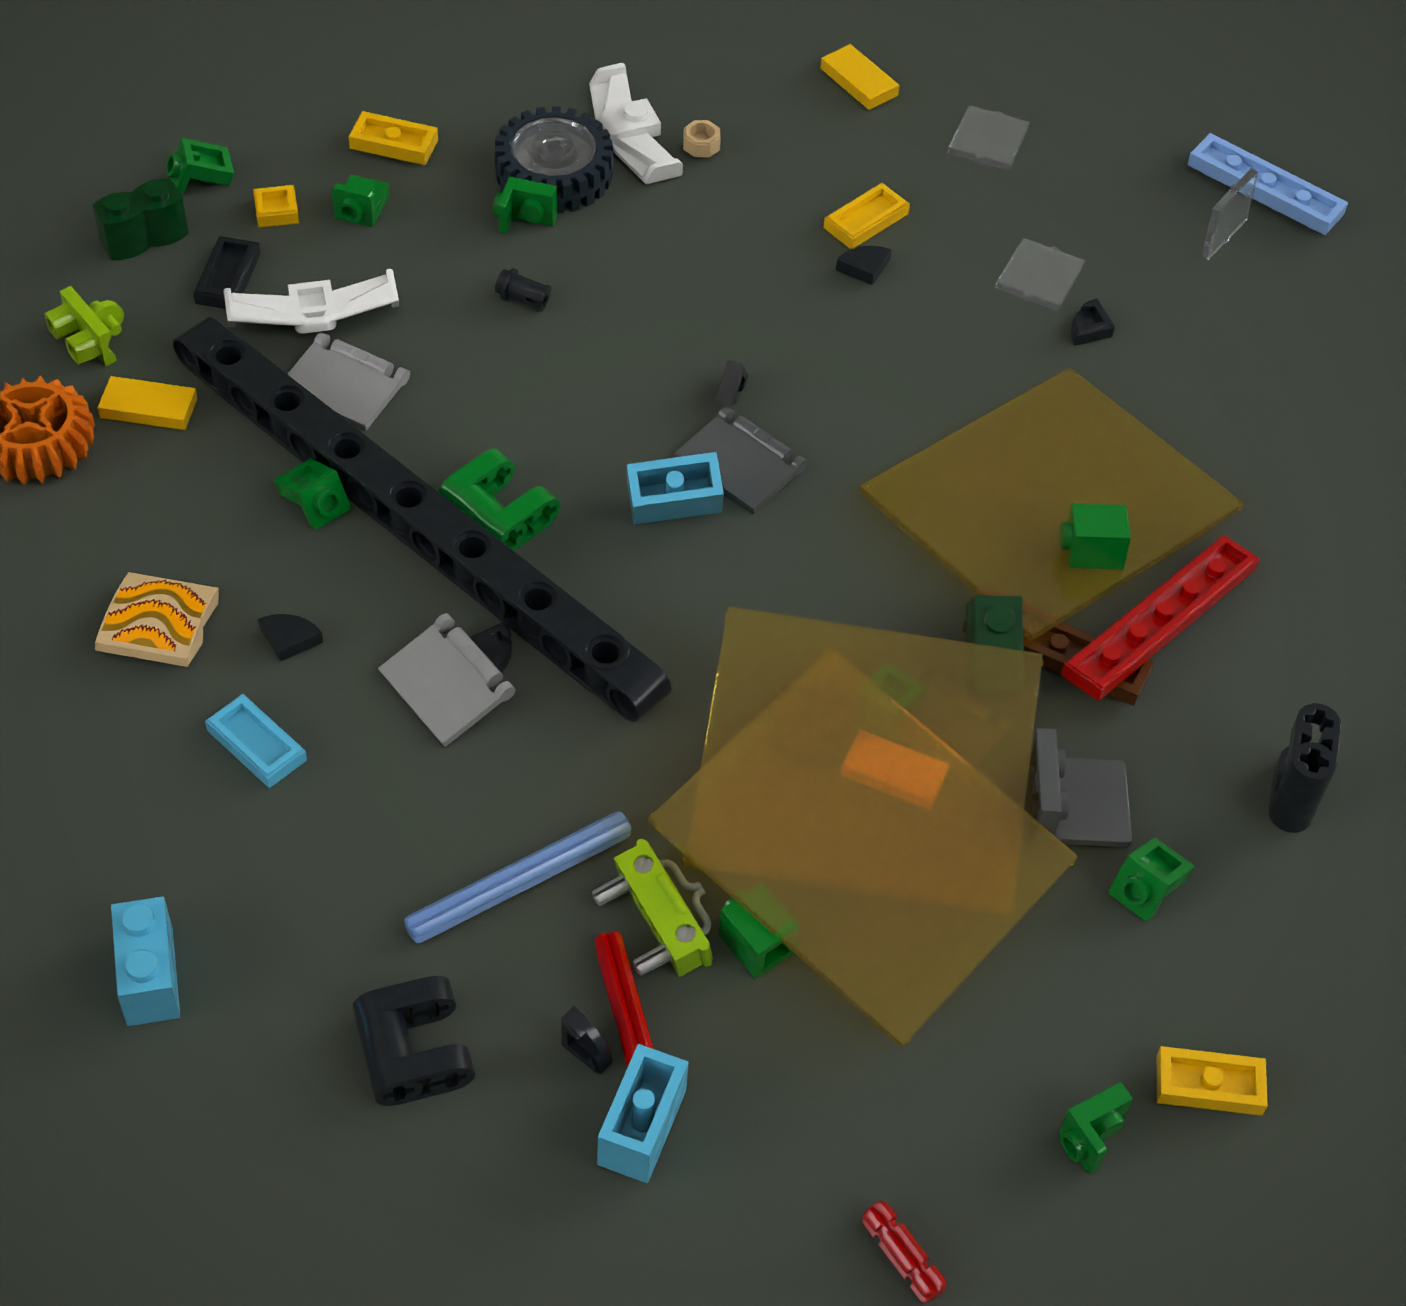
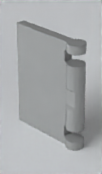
(348, 379)
(446, 680)

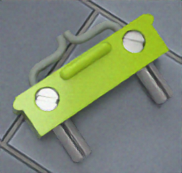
(662, 908)

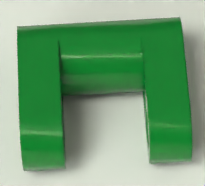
(473, 492)

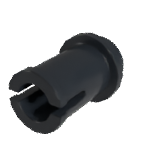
(522, 289)

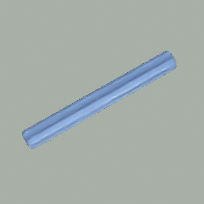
(517, 877)

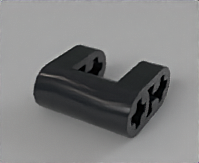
(1305, 768)
(383, 1027)

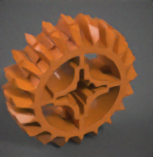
(42, 429)

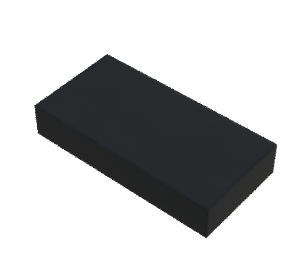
(227, 267)

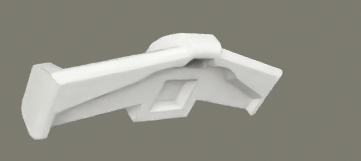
(631, 126)
(311, 304)

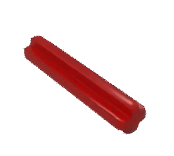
(622, 993)

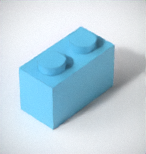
(675, 488)
(145, 961)
(642, 1113)

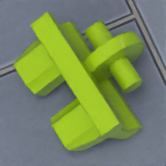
(91, 323)

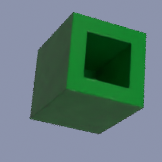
(1096, 536)
(750, 940)

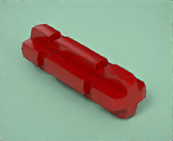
(904, 1251)

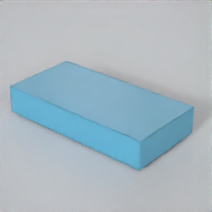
(256, 740)

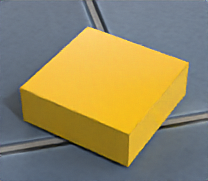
(276, 206)

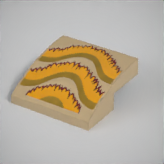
(157, 619)

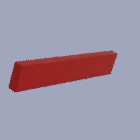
(1159, 618)

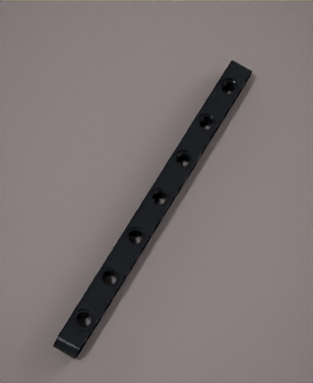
(427, 522)

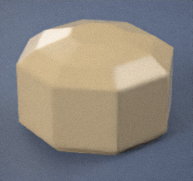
(701, 138)

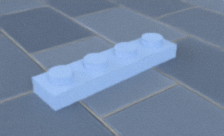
(1273, 186)

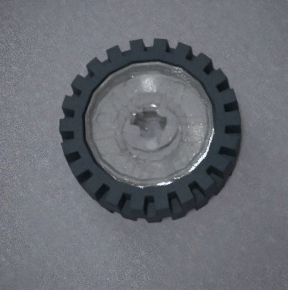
(556, 152)

